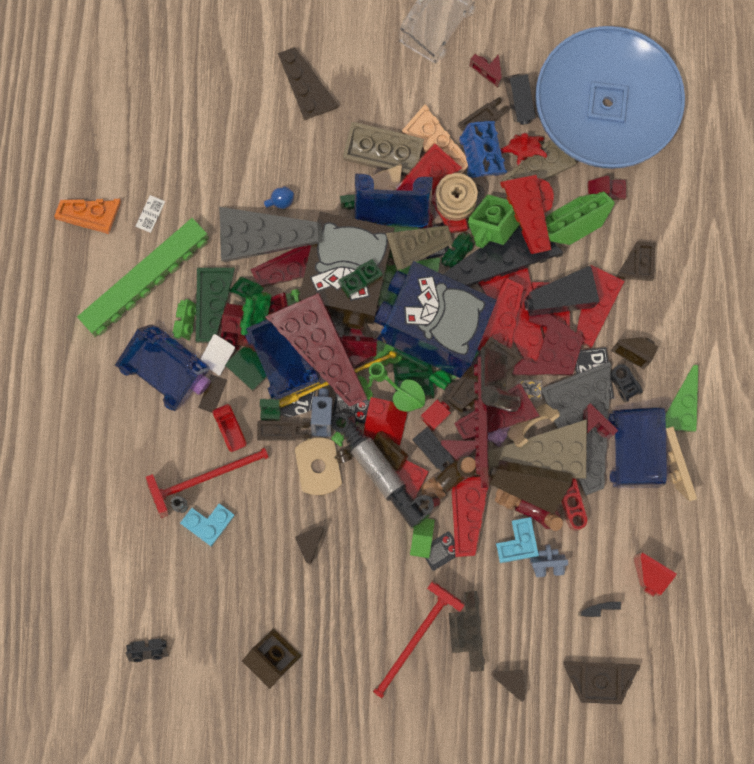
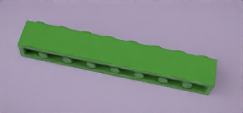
(143, 278)

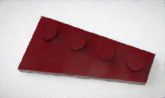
(283, 268)
(498, 418)

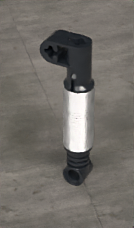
(382, 472)

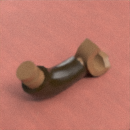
(450, 477)

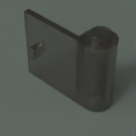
(494, 382)

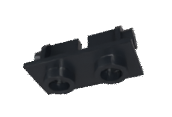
(138, 652)

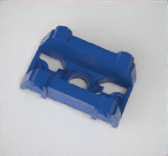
(476, 152)

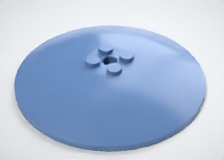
(618, 67)

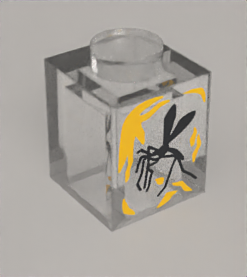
(533, 389)

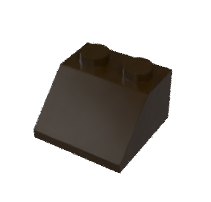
(271, 658)

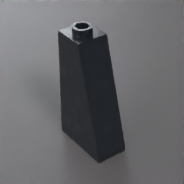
(566, 294)

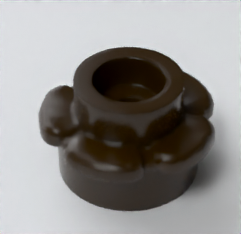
(343, 456)

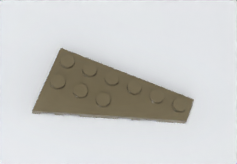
(555, 450)

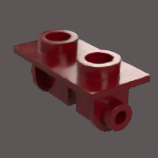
(365, 347)

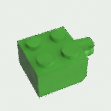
(492, 221)

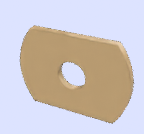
(313, 482)

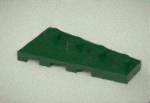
(211, 299)

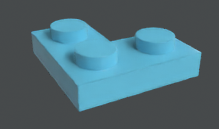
(210, 528)
(524, 544)

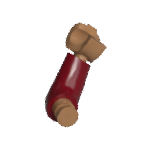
(545, 518)

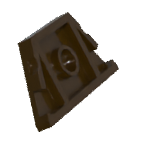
(600, 681)

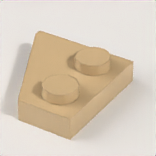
(387, 179)

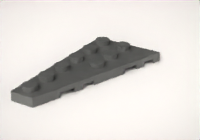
(255, 234)

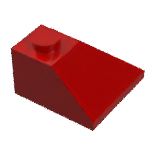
(385, 417)
(652, 574)

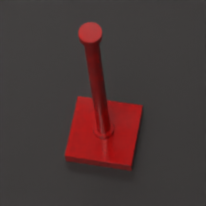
(159, 494)
(444, 598)

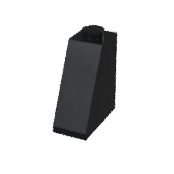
(520, 97)

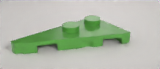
(683, 410)

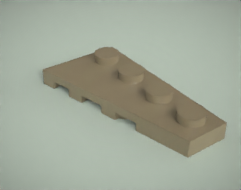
(417, 244)

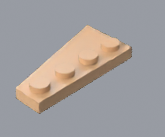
(427, 126)

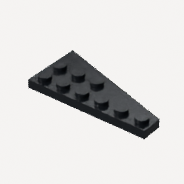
(499, 259)

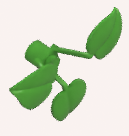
(409, 395)

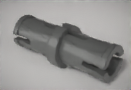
(176, 501)

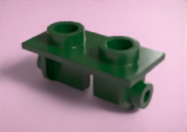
(463, 244)

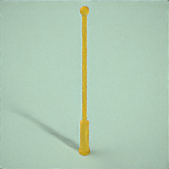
(290, 399)

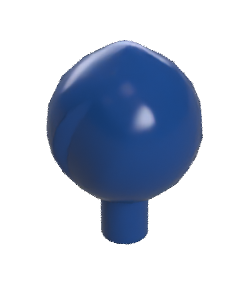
(280, 198)

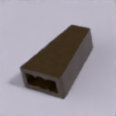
(532, 484)

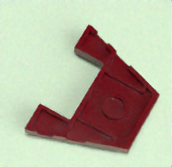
(558, 350)

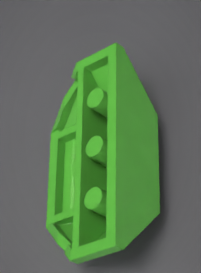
(578, 218)

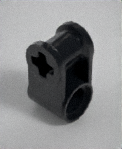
(625, 384)

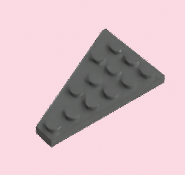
(570, 399)

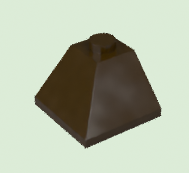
(636, 350)

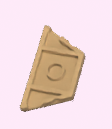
(678, 471)

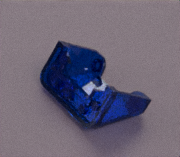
(393, 206)
(162, 364)
(283, 365)
(639, 448)

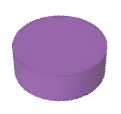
(202, 385)

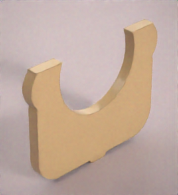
(518, 431)

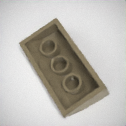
(382, 148)

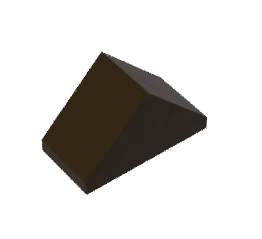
(309, 542)
(512, 681)

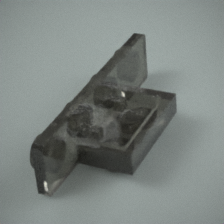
(466, 631)

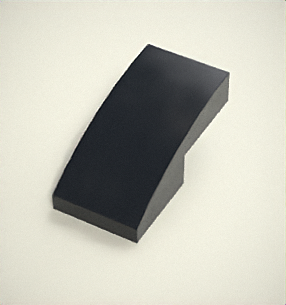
(595, 610)

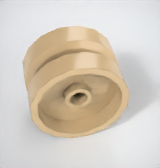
(459, 186)

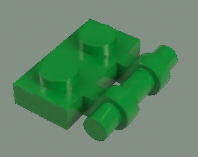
(255, 310)

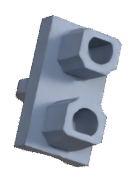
(549, 558)

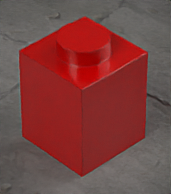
(435, 415)

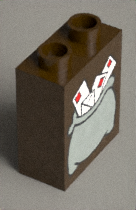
(343, 248)

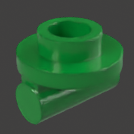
(440, 379)

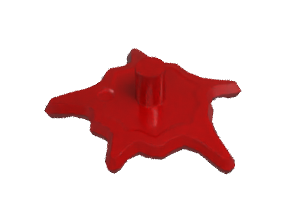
(524, 147)

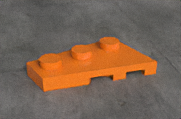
(88, 214)

